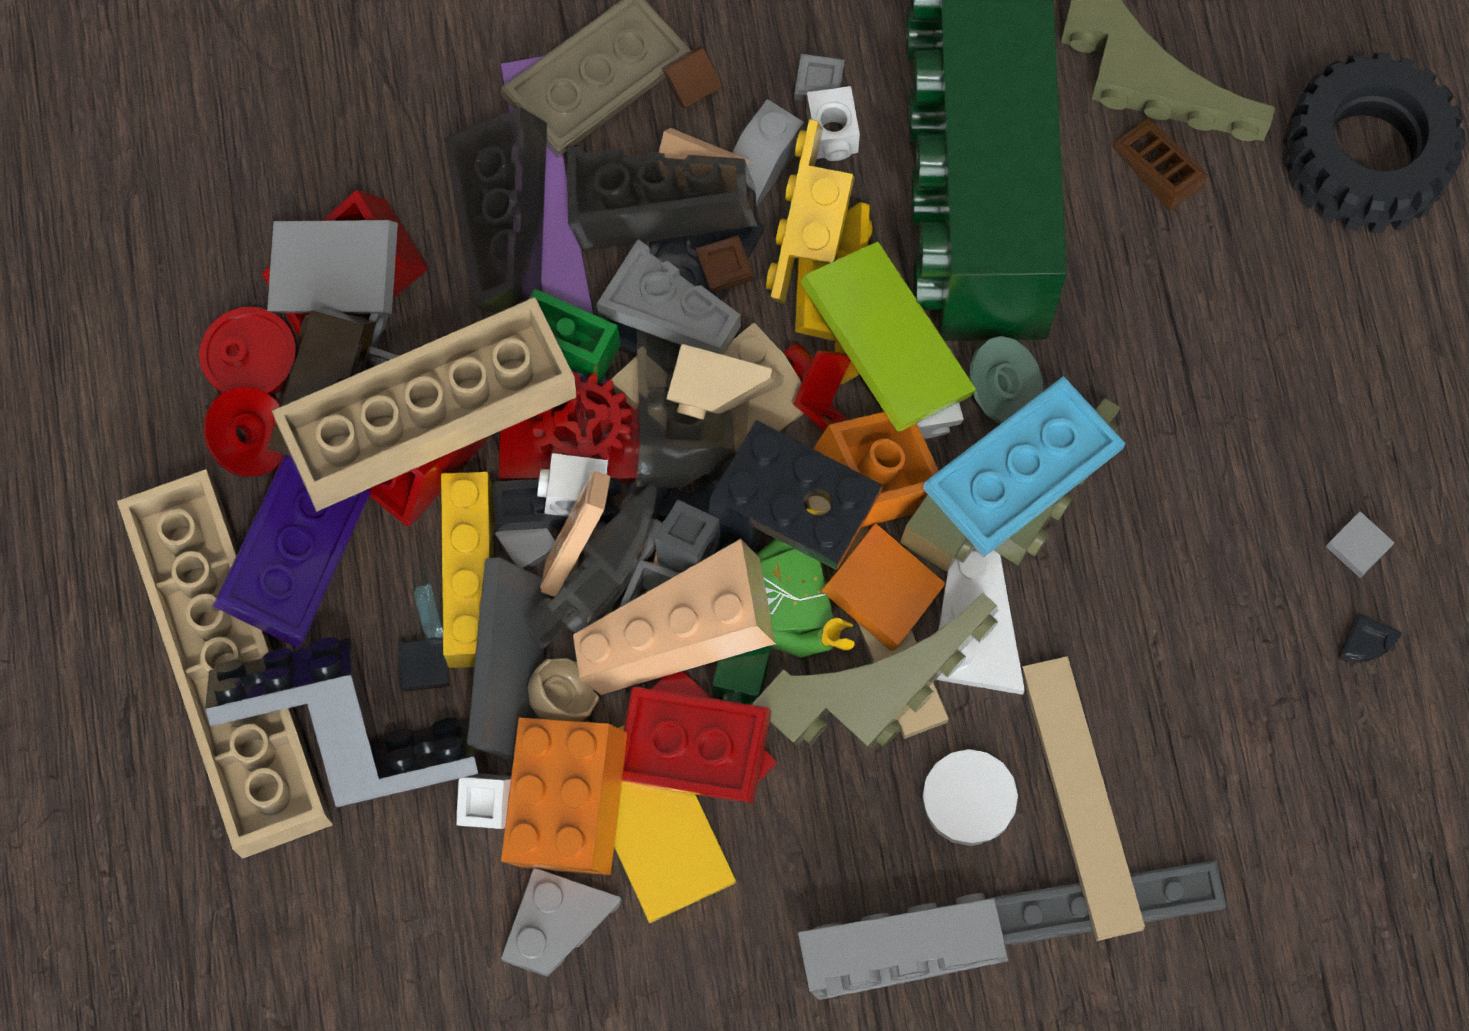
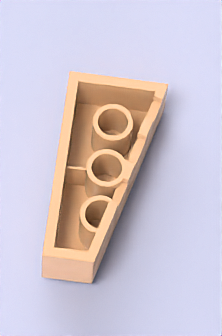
(682, 624)

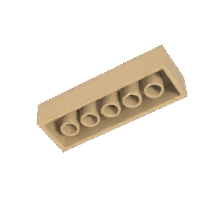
(425, 403)

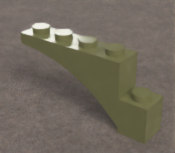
(1148, 79)
(941, 542)
(876, 694)

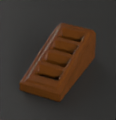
(1169, 194)

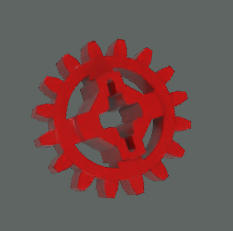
(600, 422)

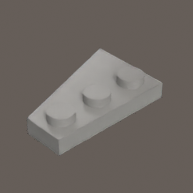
(664, 304)

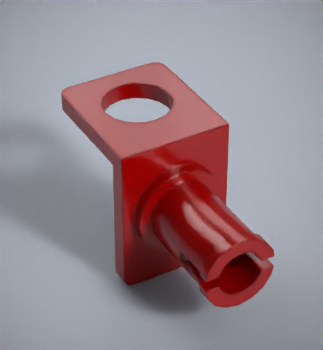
(820, 382)

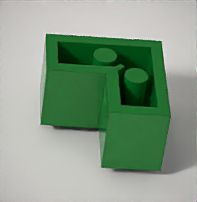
(583, 338)

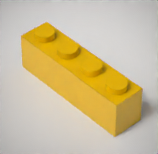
(465, 546)

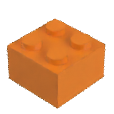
(886, 456)

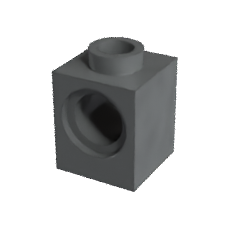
(687, 537)

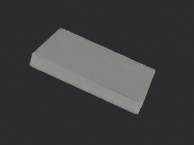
(332, 266)

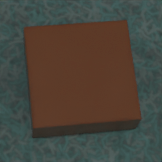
(692, 77)
(724, 264)

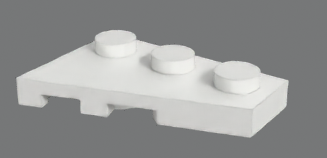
(995, 659)

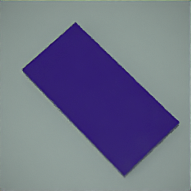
(288, 557)

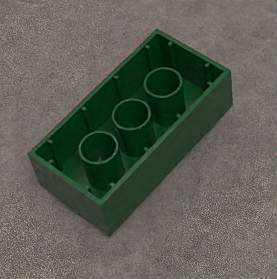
(986, 166)

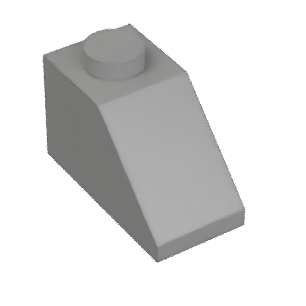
(769, 145)

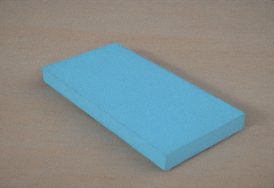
(1023, 466)

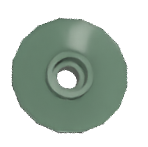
(1004, 377)

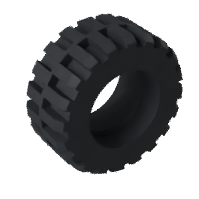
(1384, 91)

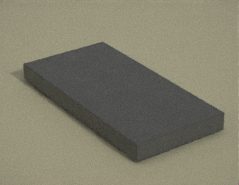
(503, 657)

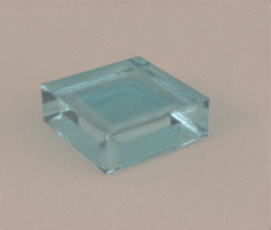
(429, 611)

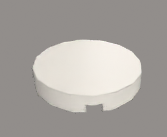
(969, 797)

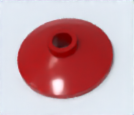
(252, 412)

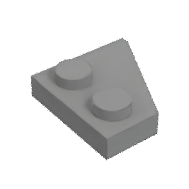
(554, 921)

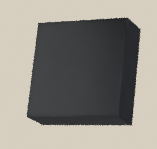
(423, 665)

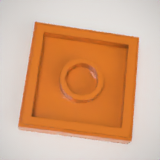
(883, 587)

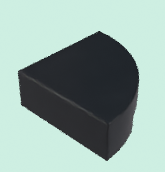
(1367, 640)

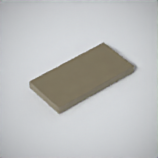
(596, 72)

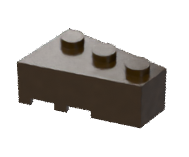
(330, 350)

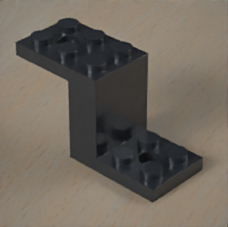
(766, 492)
(331, 686)

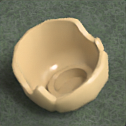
(559, 693)

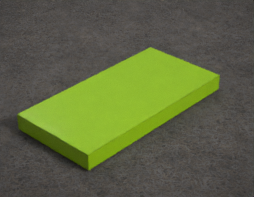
(887, 336)

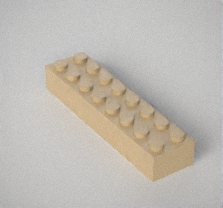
(253, 763)

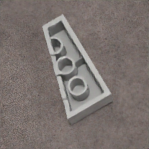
(902, 947)

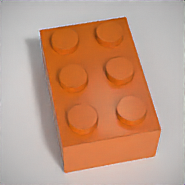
(564, 796)

